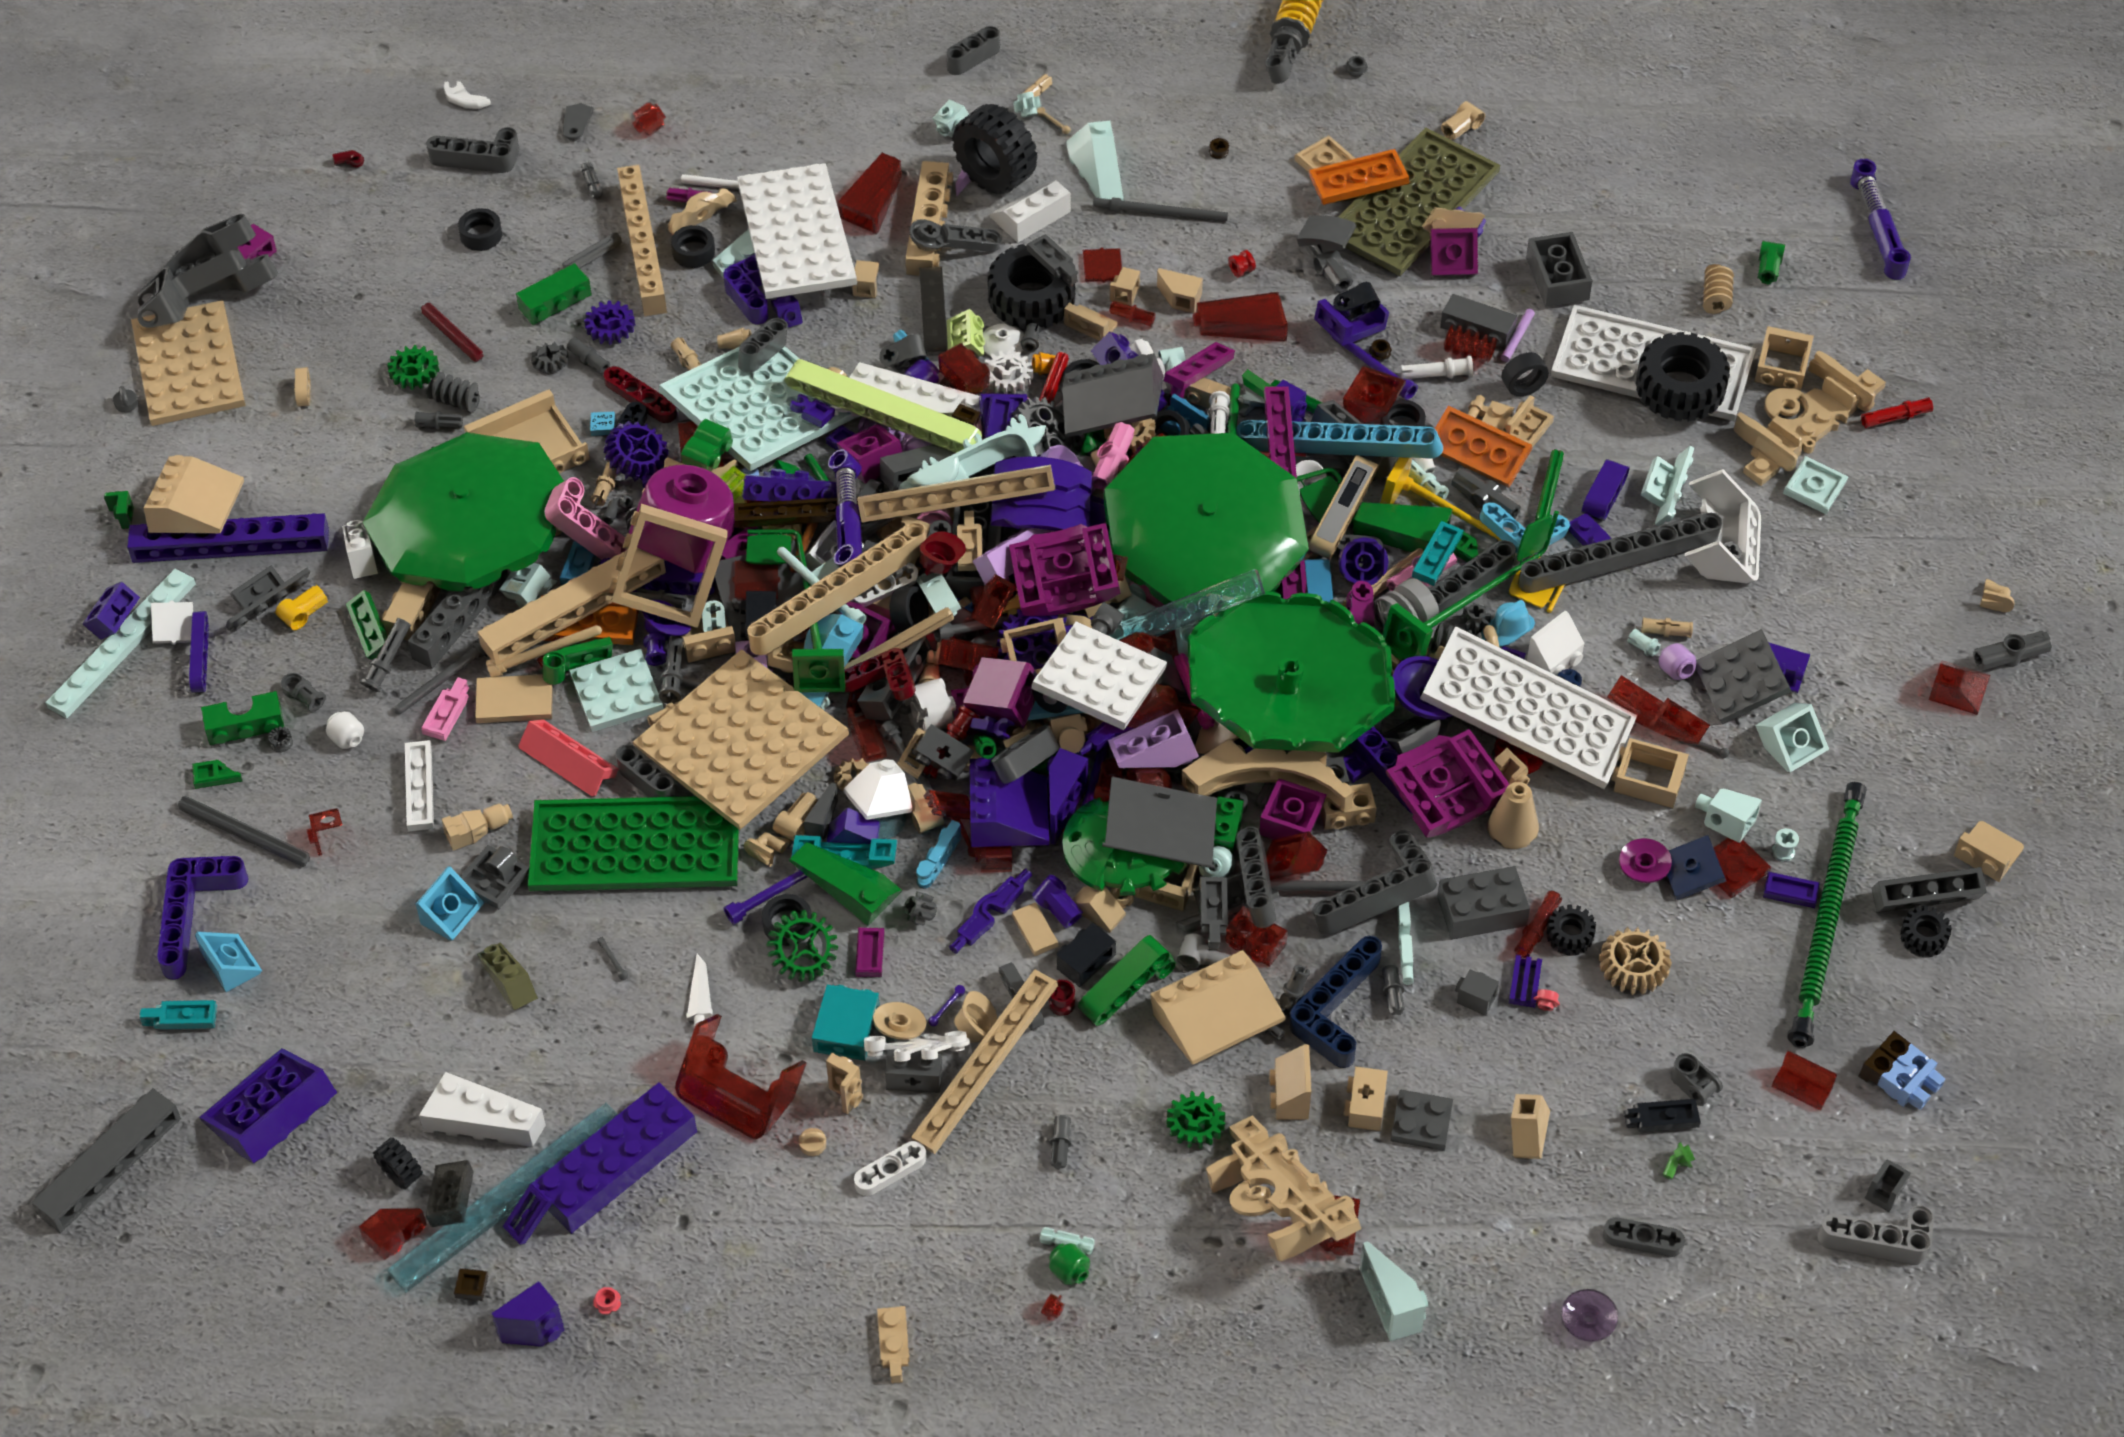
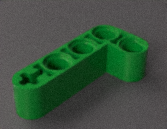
(1126, 979)

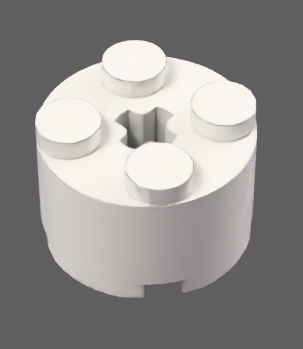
(931, 705)

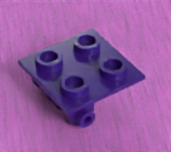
(1792, 663)

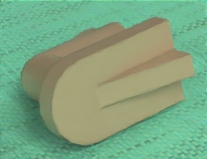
(1996, 597)
(759, 850)

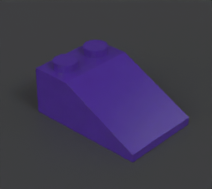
(1066, 788)

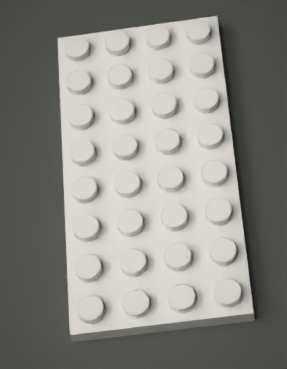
(796, 231)
(1607, 349)
(1529, 707)

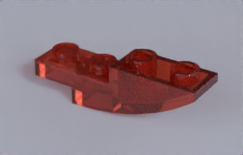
(1662, 717)

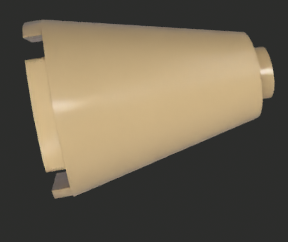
(1514, 817)

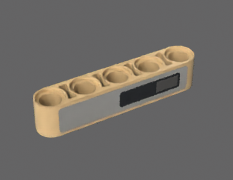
(1343, 507)

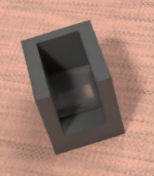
(1887, 1185)

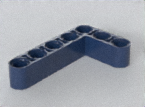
(1332, 997)

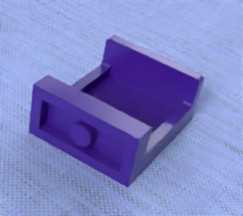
(1345, 331)

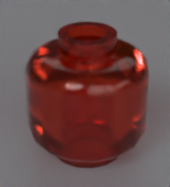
(648, 119)

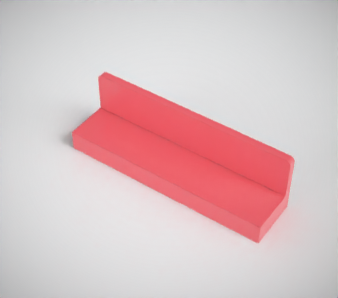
(566, 756)

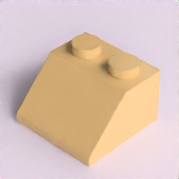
(1292, 1085)

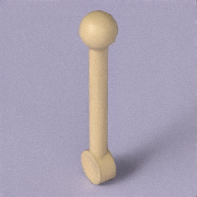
(1042, 112)

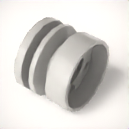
(1410, 595)

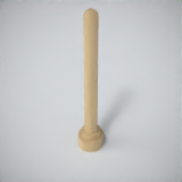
(498, 670)

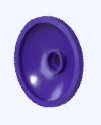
(1410, 681)

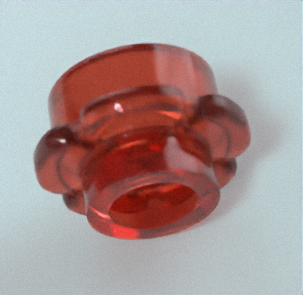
(1052, 1307)

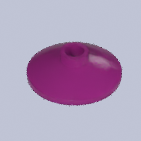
(1645, 852)

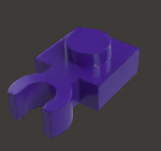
(813, 412)

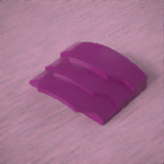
(1064, 570)
(1447, 782)

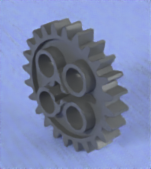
(1042, 413)

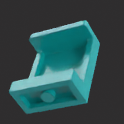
(844, 1021)

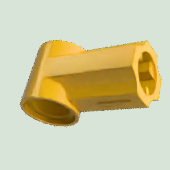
(296, 611)

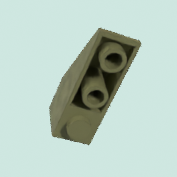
(508, 975)

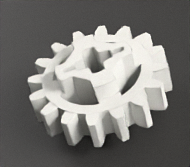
(1009, 372)

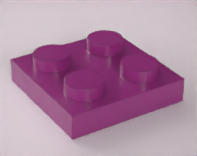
(1454, 251)

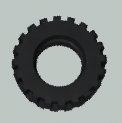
(994, 149)
(1023, 306)
(1679, 398)

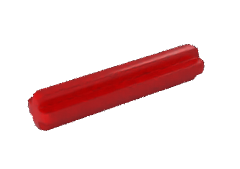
(1054, 377)

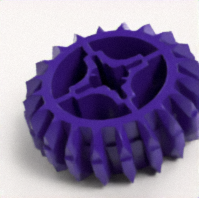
(635, 450)

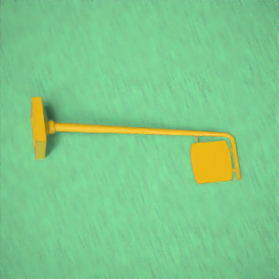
(1399, 480)

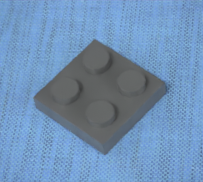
(1422, 1120)

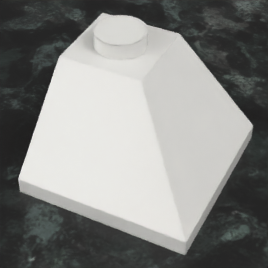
(880, 790)

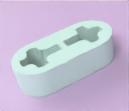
(719, 621)

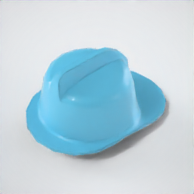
(1511, 622)

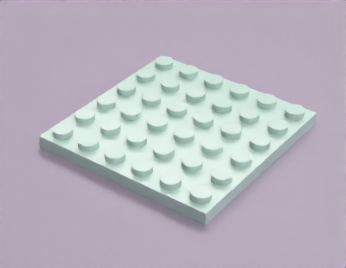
(749, 405)

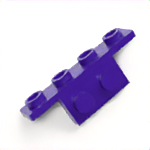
(785, 486)

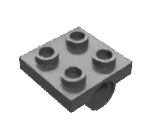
(495, 875)

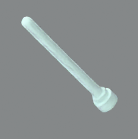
(852, 613)

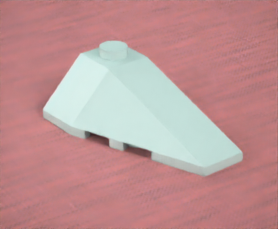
(1096, 158)

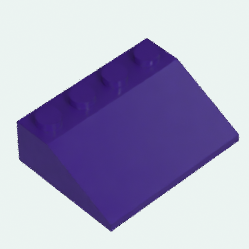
(1007, 812)
(269, 1104)

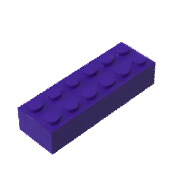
(616, 1156)

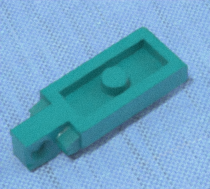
(180, 1015)

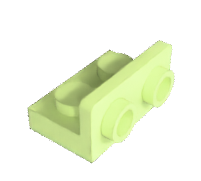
(966, 329)

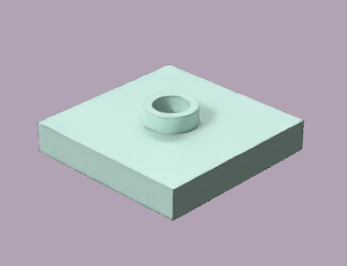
(1815, 485)

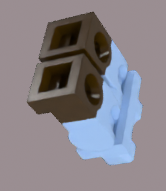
(1902, 1071)

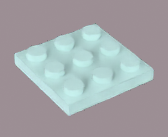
(616, 690)

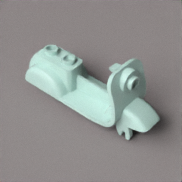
(1015, 441)

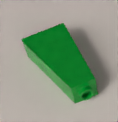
(1399, 525)

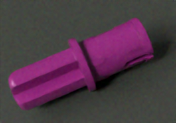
(681, 195)

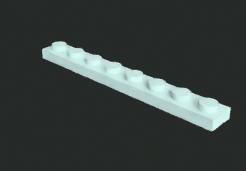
(117, 646)

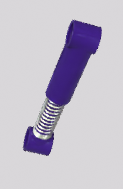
(1880, 220)
(847, 511)

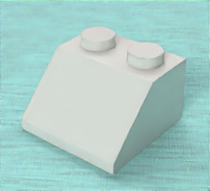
(1556, 645)

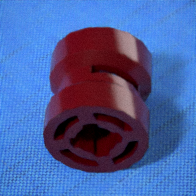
(1063, 998)

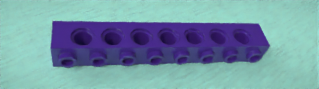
(237, 538)

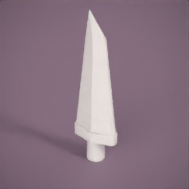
(699, 1002)

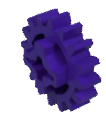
(609, 322)

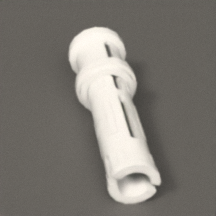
(1449, 368)
(1218, 411)

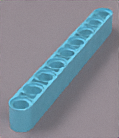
(1350, 439)

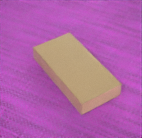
(1035, 929)

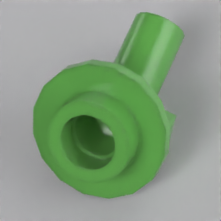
(1681, 1156)

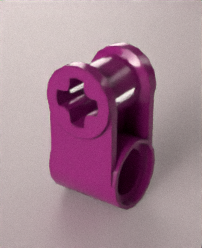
(1360, 603)

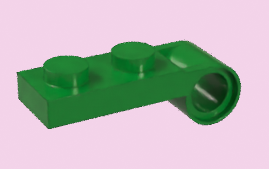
(574, 656)

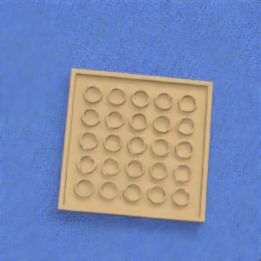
(741, 738)

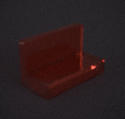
(866, 737)
(1804, 1080)

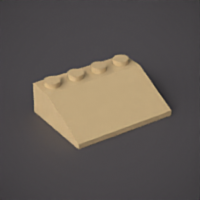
(191, 497)
(1216, 1007)

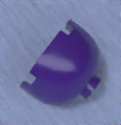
(1373, 561)

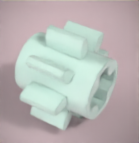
(1027, 104)

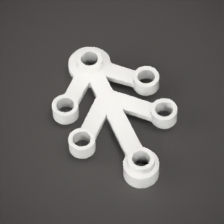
(928, 1044)

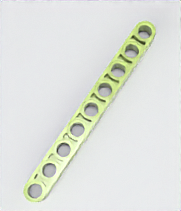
(880, 406)

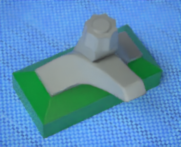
(1254, 394)

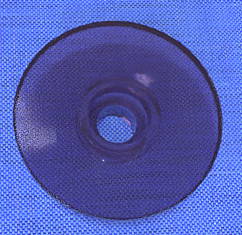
(1593, 1305)

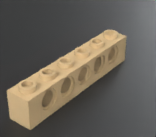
(931, 206)

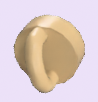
(812, 1142)

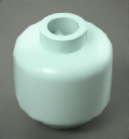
(1223, 859)

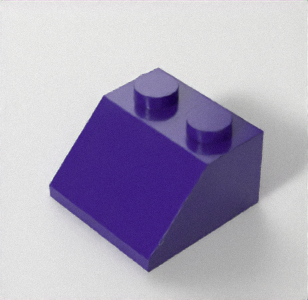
(529, 1318)

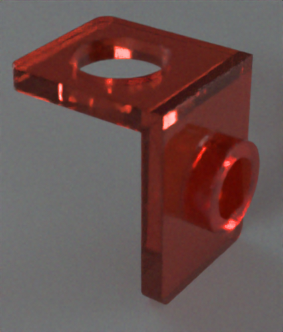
(317, 825)

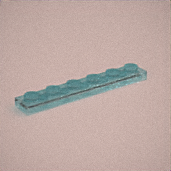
(1197, 605)

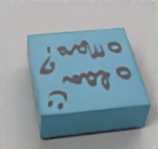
(602, 423)

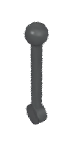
(1724, 752)
(623, 974)

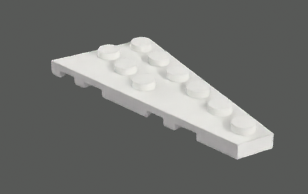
(913, 389)

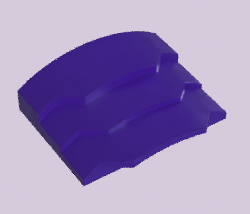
(1047, 510)

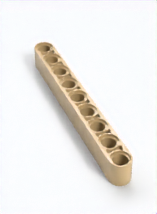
(836, 589)

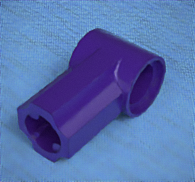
(1052, 895)

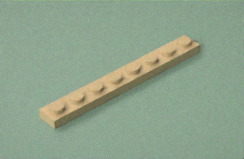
(956, 493)
(984, 1061)

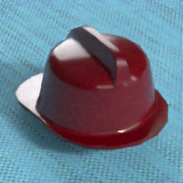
(941, 552)

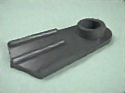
(576, 120)

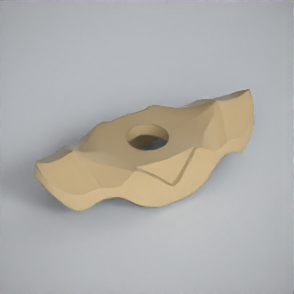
(700, 208)

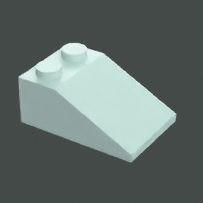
(1393, 1294)

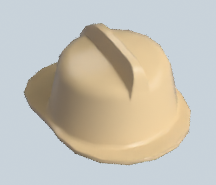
(975, 1016)

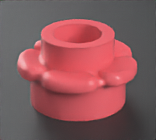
(1547, 999)
(604, 1294)

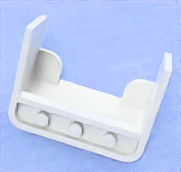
(1739, 525)

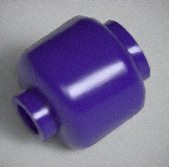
(924, 370)

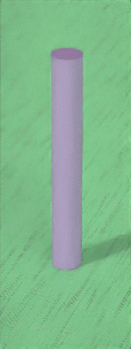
(1516, 337)

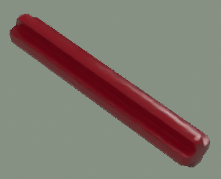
(452, 332)

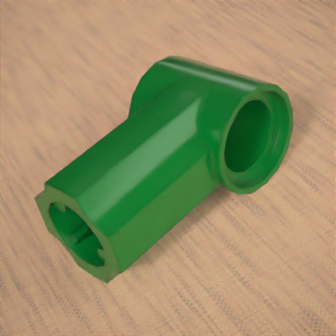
(1770, 260)

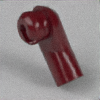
(350, 157)

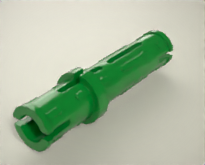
(981, 747)

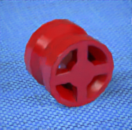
(1242, 263)

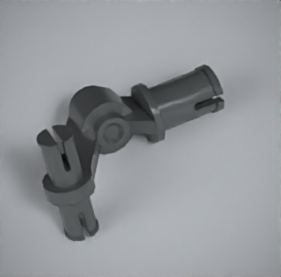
(1293, 993)

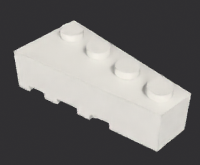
(479, 1112)

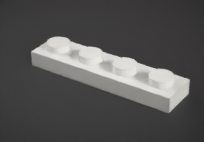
(419, 786)

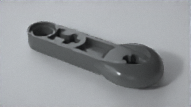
(933, 236)

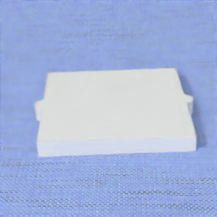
(171, 622)

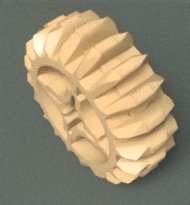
(1637, 969)

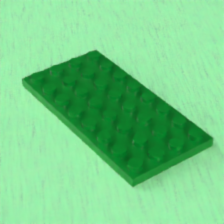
(631, 844)

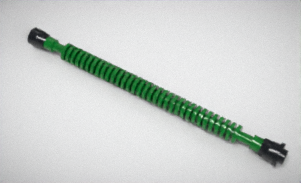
(1827, 918)

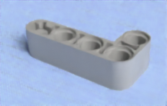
(1876, 1232)

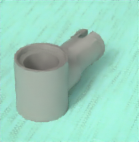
(1196, 952)

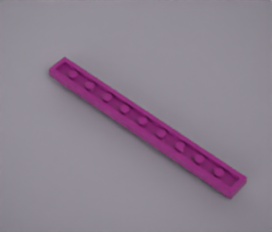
(1283, 454)

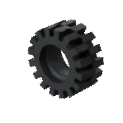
(1571, 917)
(1927, 919)
(397, 1163)

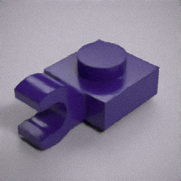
(992, 727)

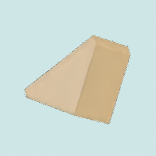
(1099, 907)

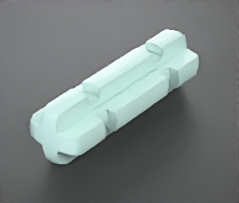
(1048, 1237)

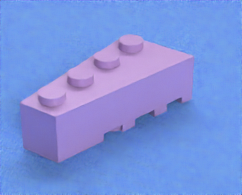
(999, 559)

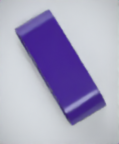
(1605, 489)

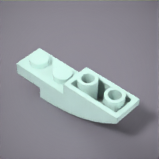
(937, 592)

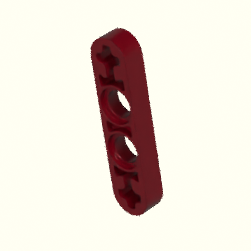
(644, 391)

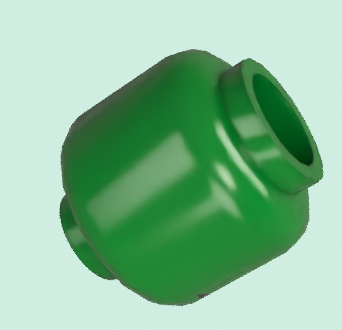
(1069, 1264)

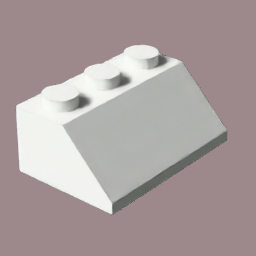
(1033, 210)

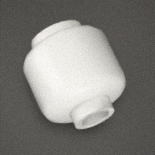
(344, 730)

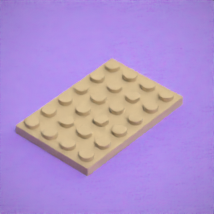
(189, 365)

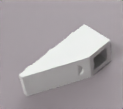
(359, 549)

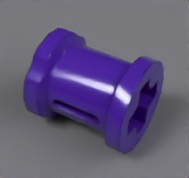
(655, 649)

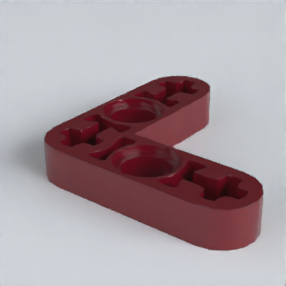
(884, 664)

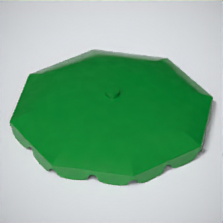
(464, 512)
(1204, 513)
(1291, 673)

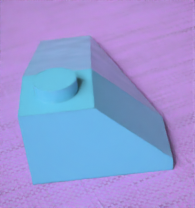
(835, 633)

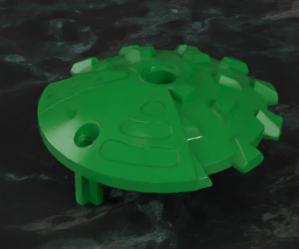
(1107, 866)

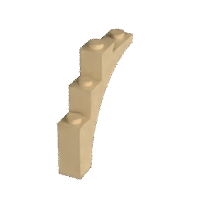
(1231, 766)

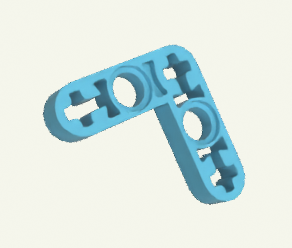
(1496, 518)

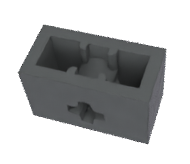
(955, 753)
(913, 1074)

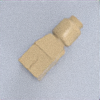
(473, 825)

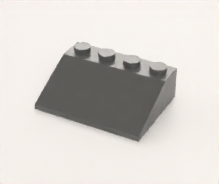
(1111, 394)

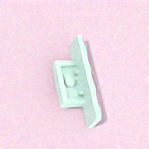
(1665, 483)

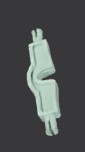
(1405, 943)

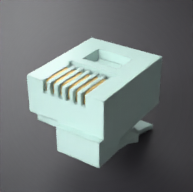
(527, 584)

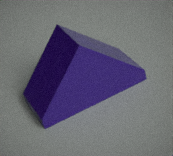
(852, 828)

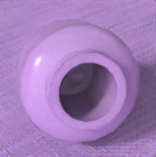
(1677, 661)

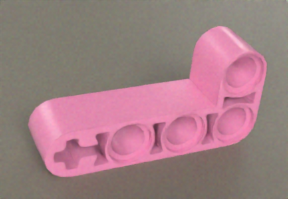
(580, 524)

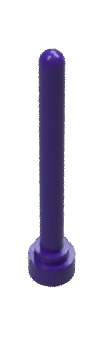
(1410, 387)
(736, 911)

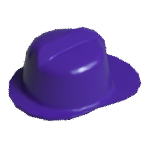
(664, 626)

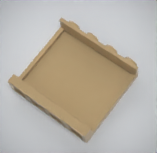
(536, 421)

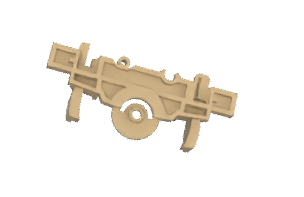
(1786, 438)
(1296, 1194)

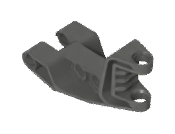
(205, 266)

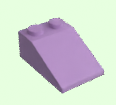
(1155, 744)

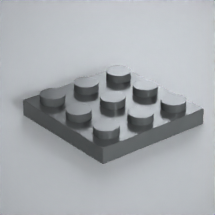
(1742, 676)

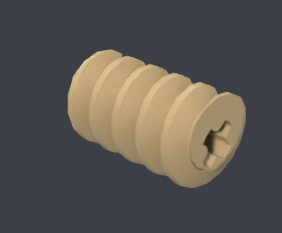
(1718, 289)

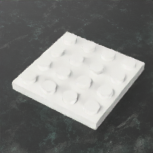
(1099, 675)

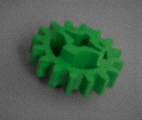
(413, 367)
(1195, 1119)

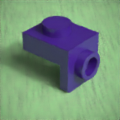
(787, 309)

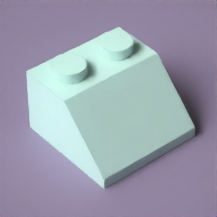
(1793, 736)

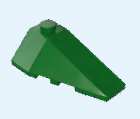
(851, 884)

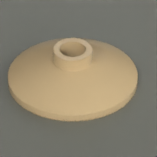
(899, 1020)

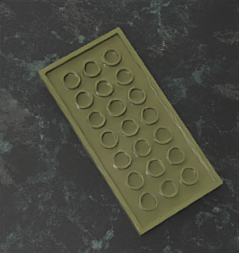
(1392, 219)

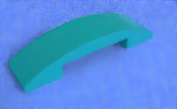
(874, 855)

